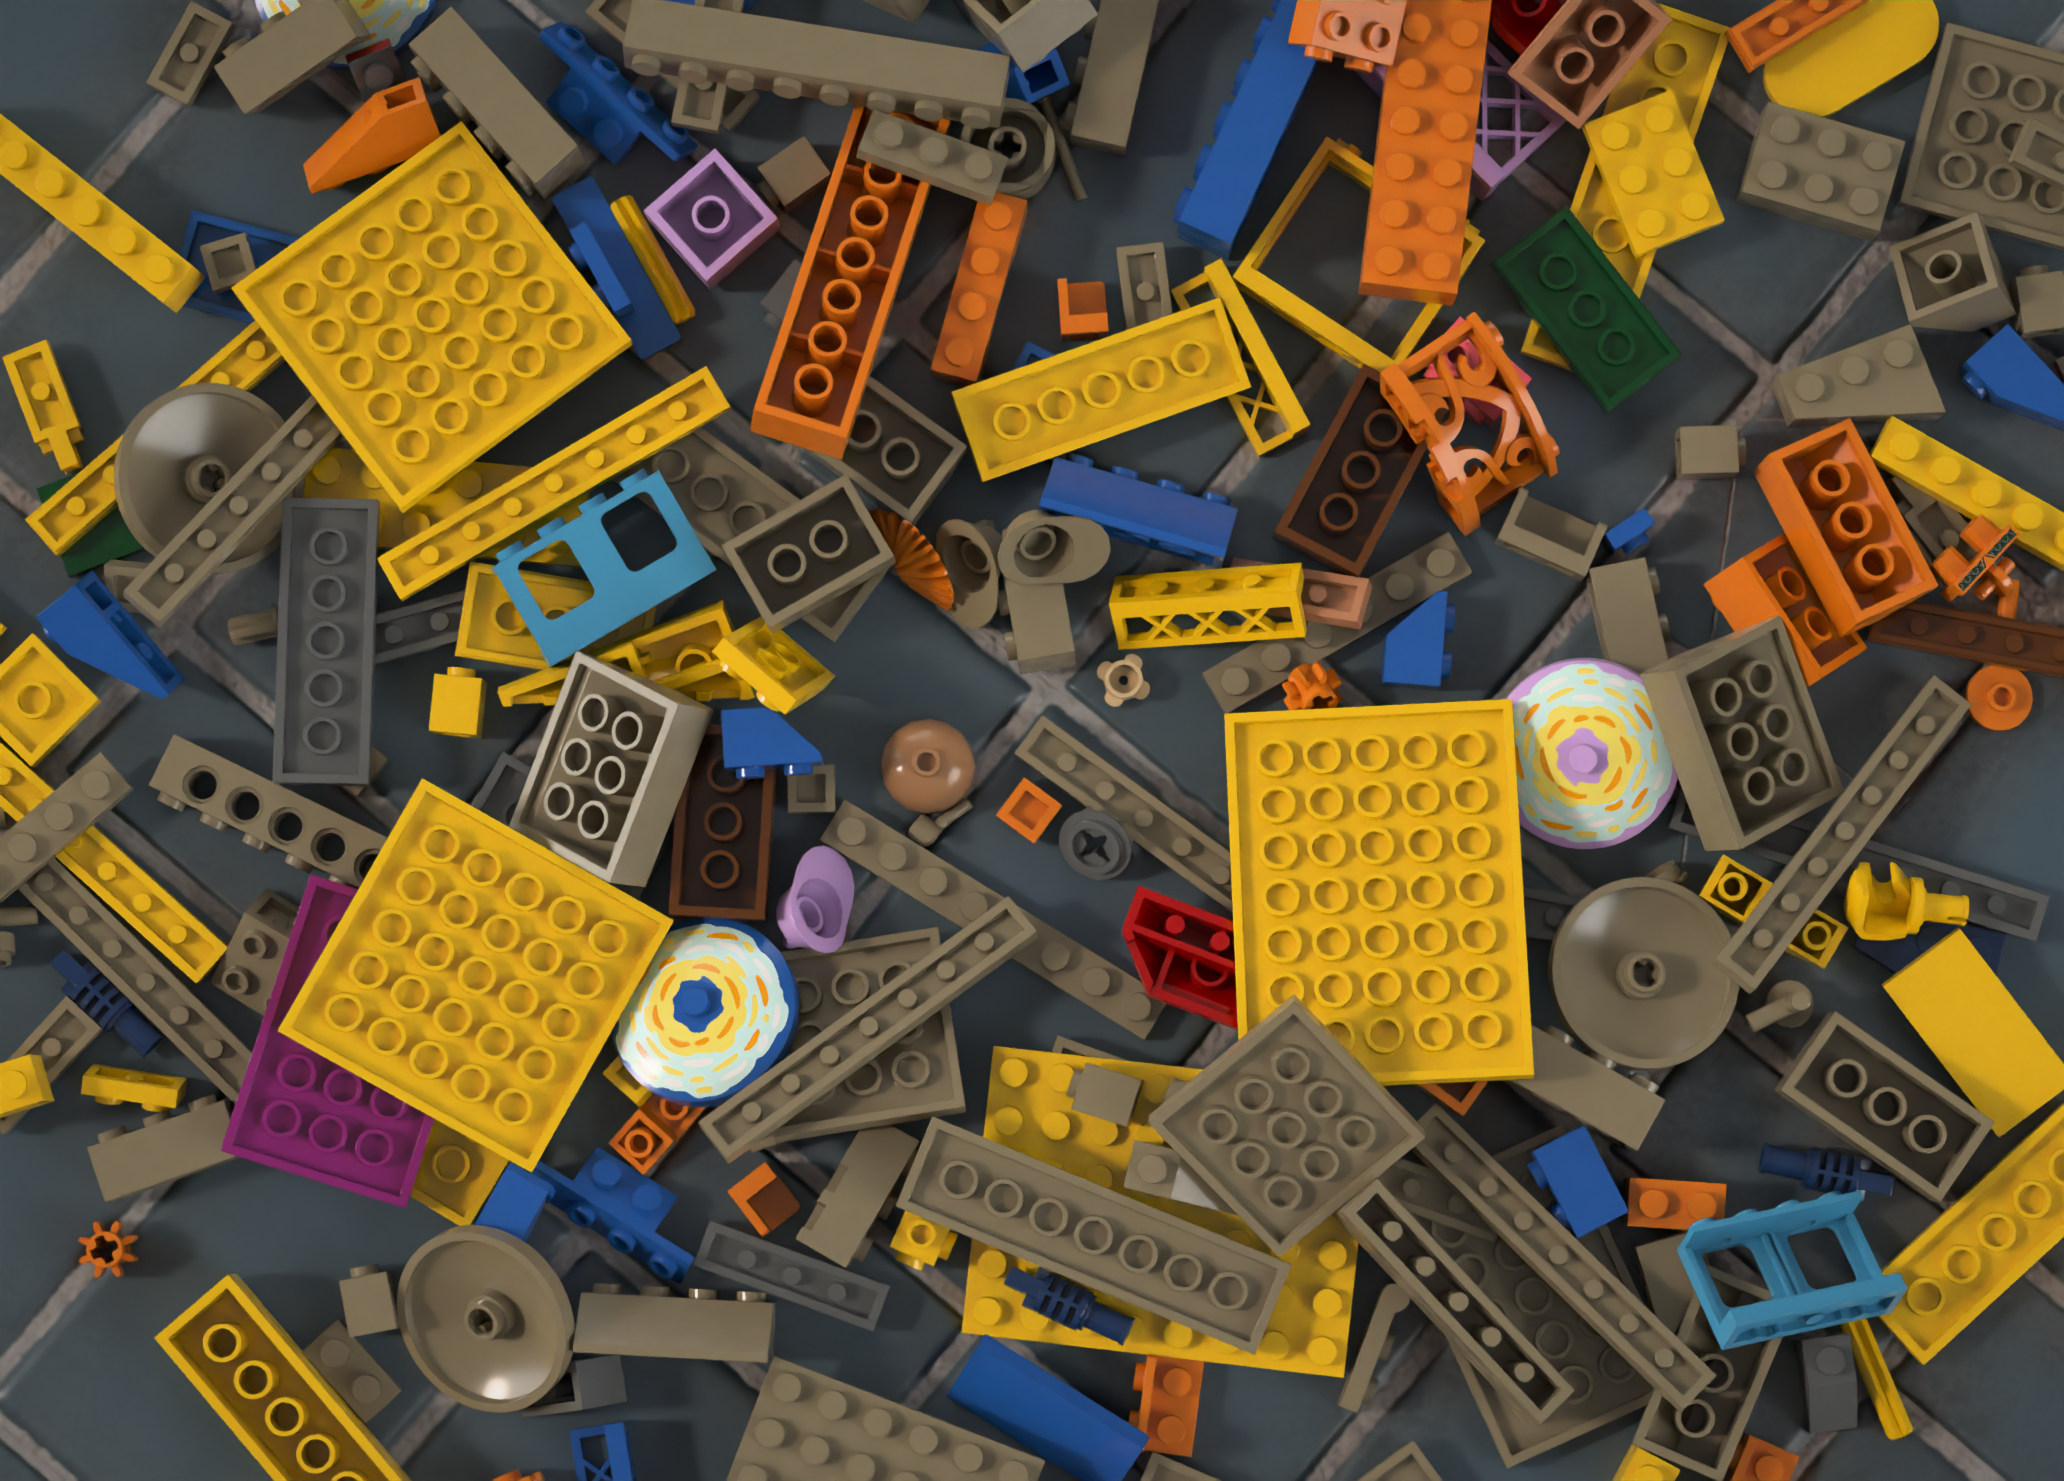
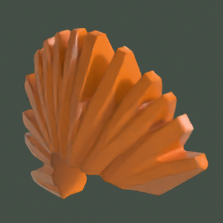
(915, 558)

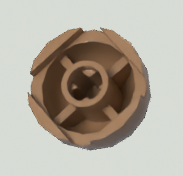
(927, 766)

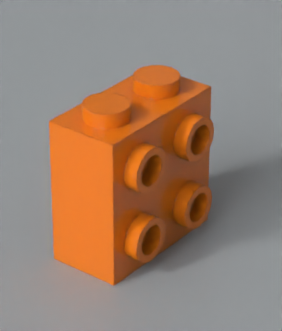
(1348, 29)

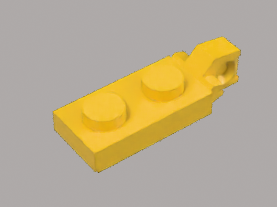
(46, 403)

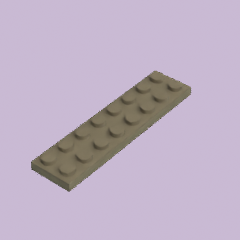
(1093, 1235)

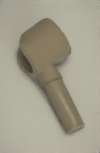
(926, 831)

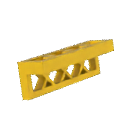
(1259, 355)
(1197, 592)

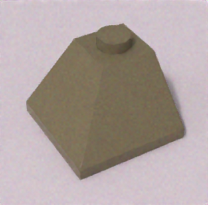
(1952, 277)

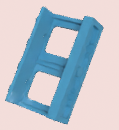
(617, 590)
(1793, 1304)

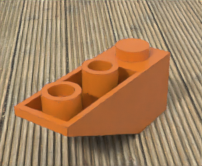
(378, 135)

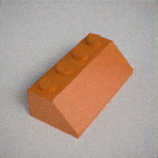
(1844, 527)

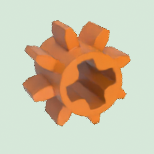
(1312, 688)
(119, 1255)

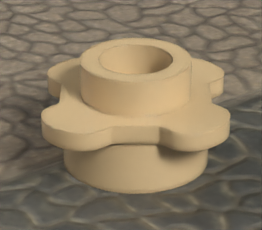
(1112, 672)

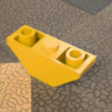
(1737, 891)

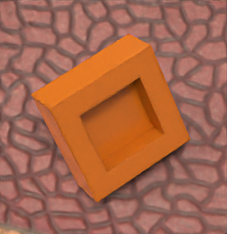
(1029, 810)

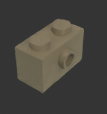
(1039, 626)

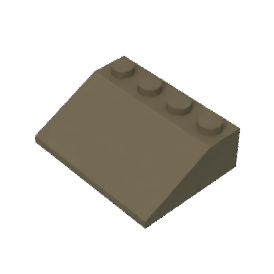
(1742, 735)
(610, 770)

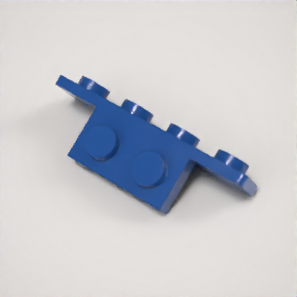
(605, 104)
(619, 274)
(621, 1208)

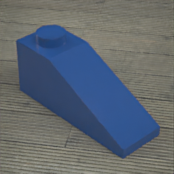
(2015, 379)
(103, 634)

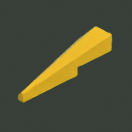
(668, 654)

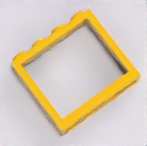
(1300, 314)

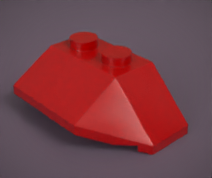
(1183, 955)

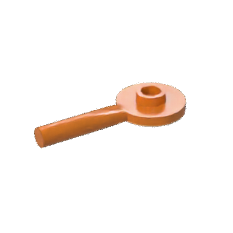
(1999, 694)

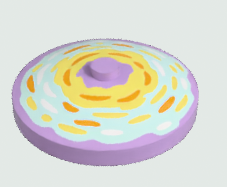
(1588, 754)

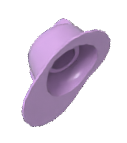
(818, 902)

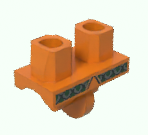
(1989, 544)

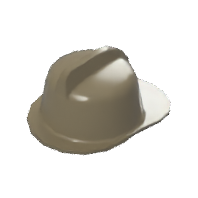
(1052, 548)
(973, 568)

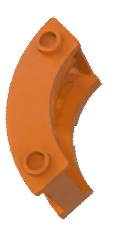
(1415, 402)

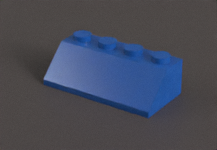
(1141, 512)

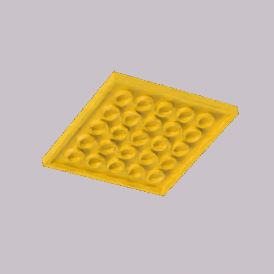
(432, 316)
(475, 975)

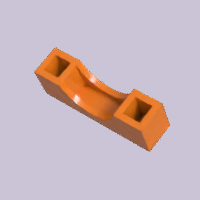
(978, 290)

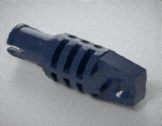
(105, 1003)
(1825, 1170)
(1068, 1304)

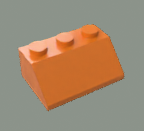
(1775, 584)

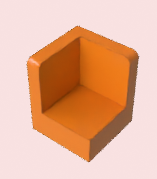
(1082, 310)
(764, 1199)

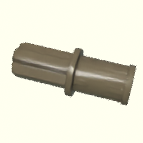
(254, 626)

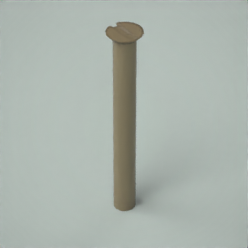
(1063, 149)

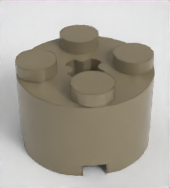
(1033, 141)

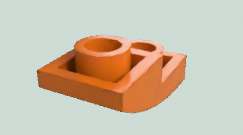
(653, 1131)

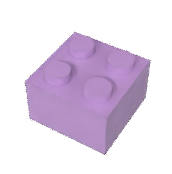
(712, 219)

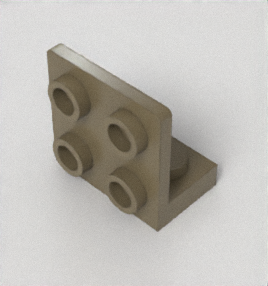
(256, 951)

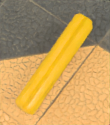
(653, 259)
(1878, 1379)

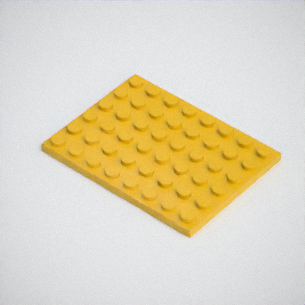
(1384, 883)
(1035, 1117)

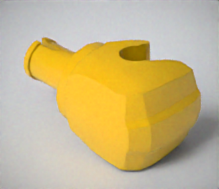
(1897, 906)

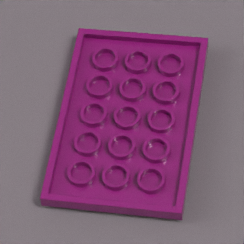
(307, 1110)

